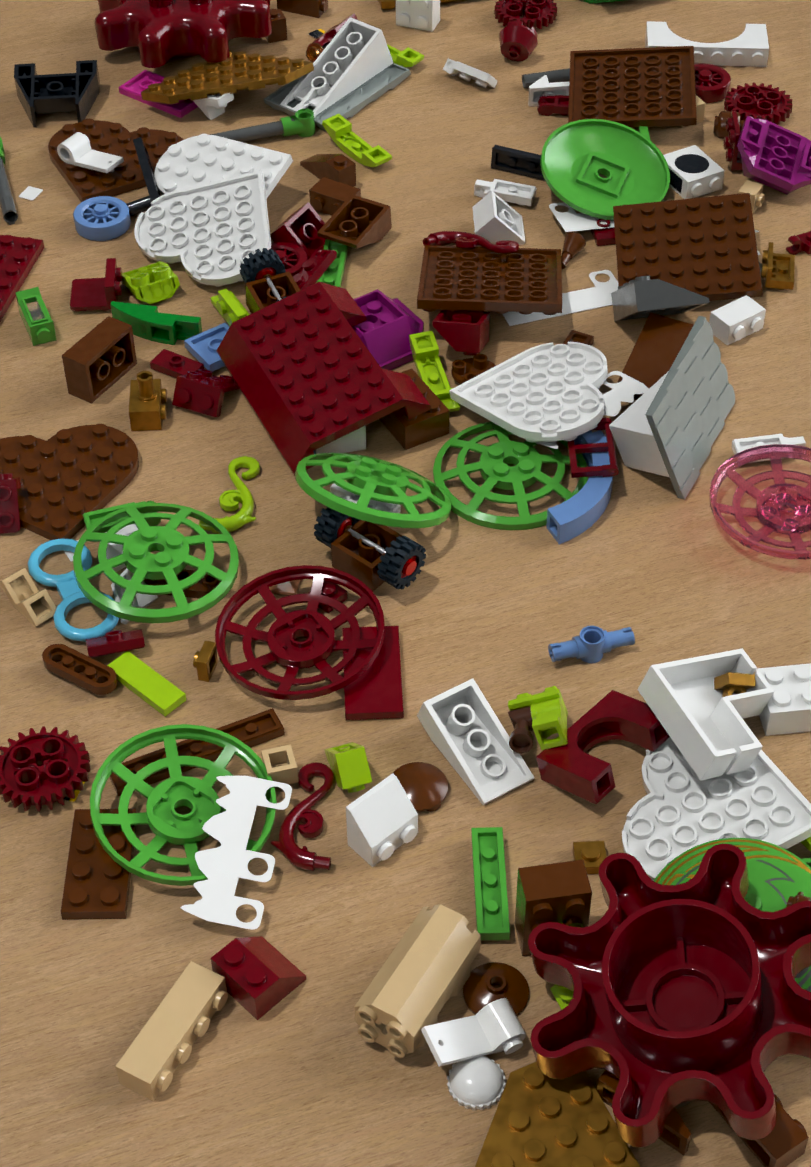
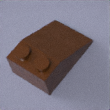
(358, 223)

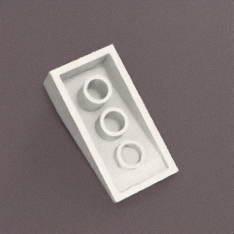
(474, 741)

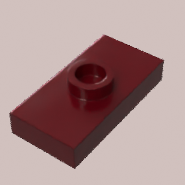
(604, 236)
(174, 364)
(115, 642)

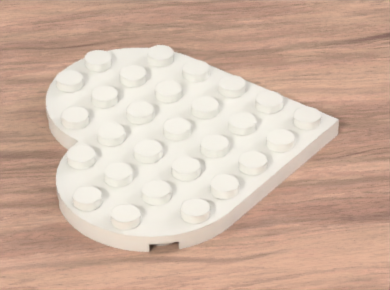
(215, 158)
(208, 227)
(541, 392)
(690, 812)

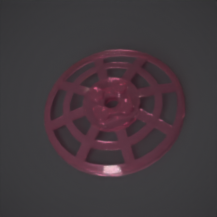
(770, 501)

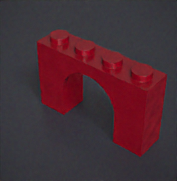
(610, 719)

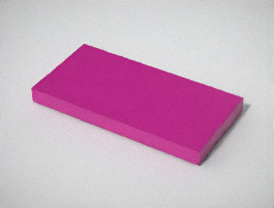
(141, 82)

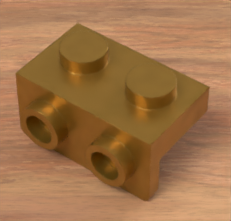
(778, 269)

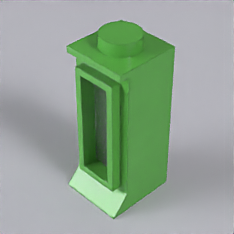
(35, 316)

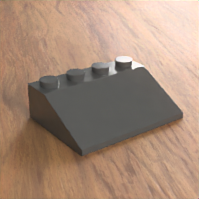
(656, 296)

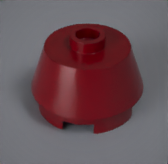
(517, 41)

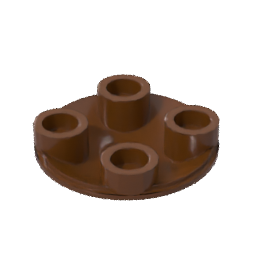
(470, 367)
(423, 785)

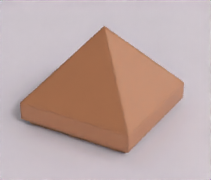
(286, 588)

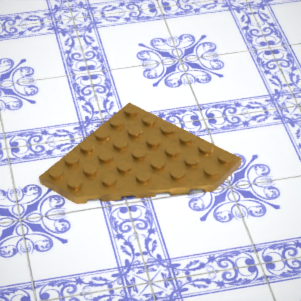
(234, 74)
(553, 1125)

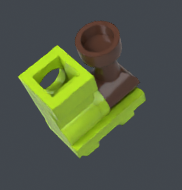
(538, 712)

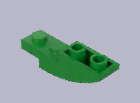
(156, 326)

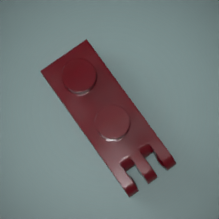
(314, 267)

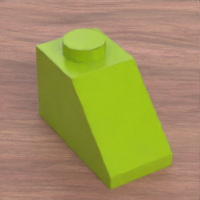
(349, 766)

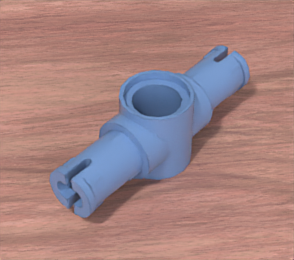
(591, 644)

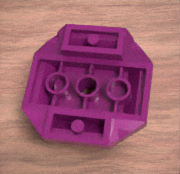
(774, 155)
(387, 329)

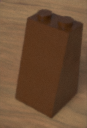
(656, 349)

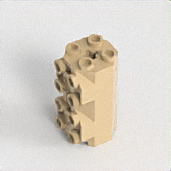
(417, 980)

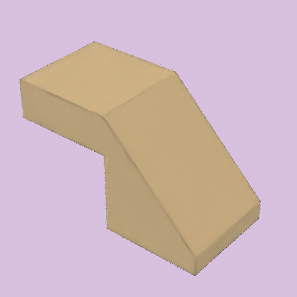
(27, 599)

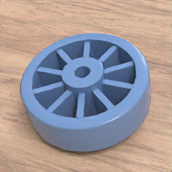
(102, 218)

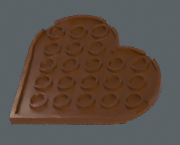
(114, 140)
(68, 475)

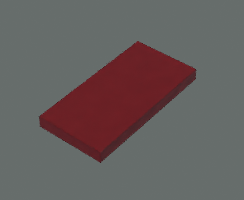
(379, 689)

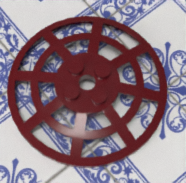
(299, 623)

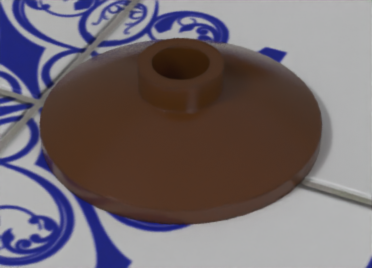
(479, 992)

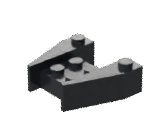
(57, 91)

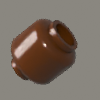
(720, 123)

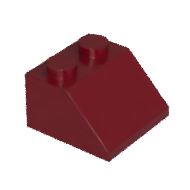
(301, 230)
(464, 330)
(256, 974)

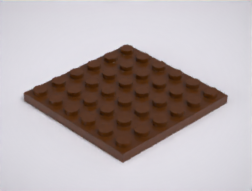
(634, 86)
(691, 244)
(490, 281)

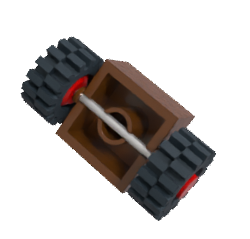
(266, 279)
(369, 550)

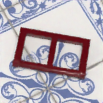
(604, 470)

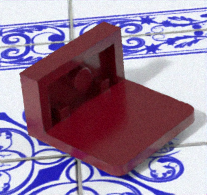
(730, 142)
(97, 292)
(202, 391)
(9, 503)

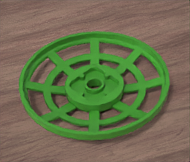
(498, 474)
(376, 481)
(164, 565)
(169, 795)

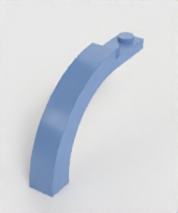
(587, 506)

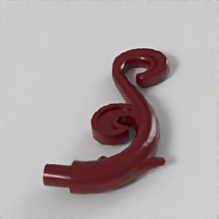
(469, 240)
(303, 814)

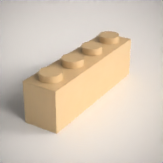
(172, 1031)

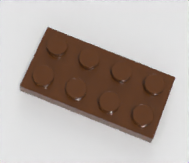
(93, 880)

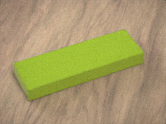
(147, 683)

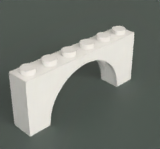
(745, 50)

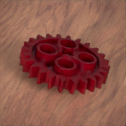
(531, 12)
(759, 102)
(42, 768)

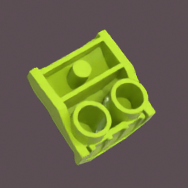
(151, 282)

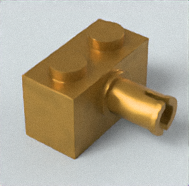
(146, 403)

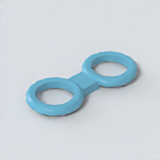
(68, 590)

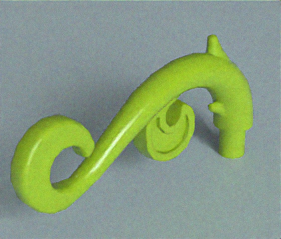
(230, 498)

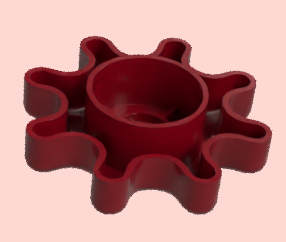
(180, 27)
(678, 994)

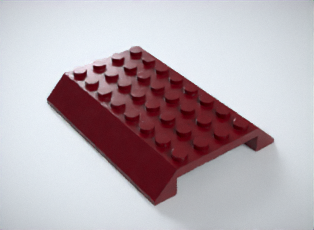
(312, 371)

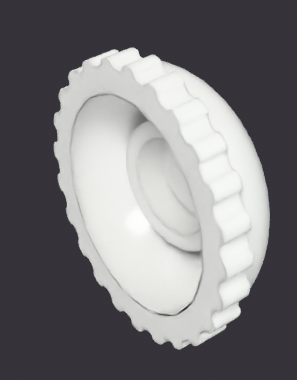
(476, 1083)

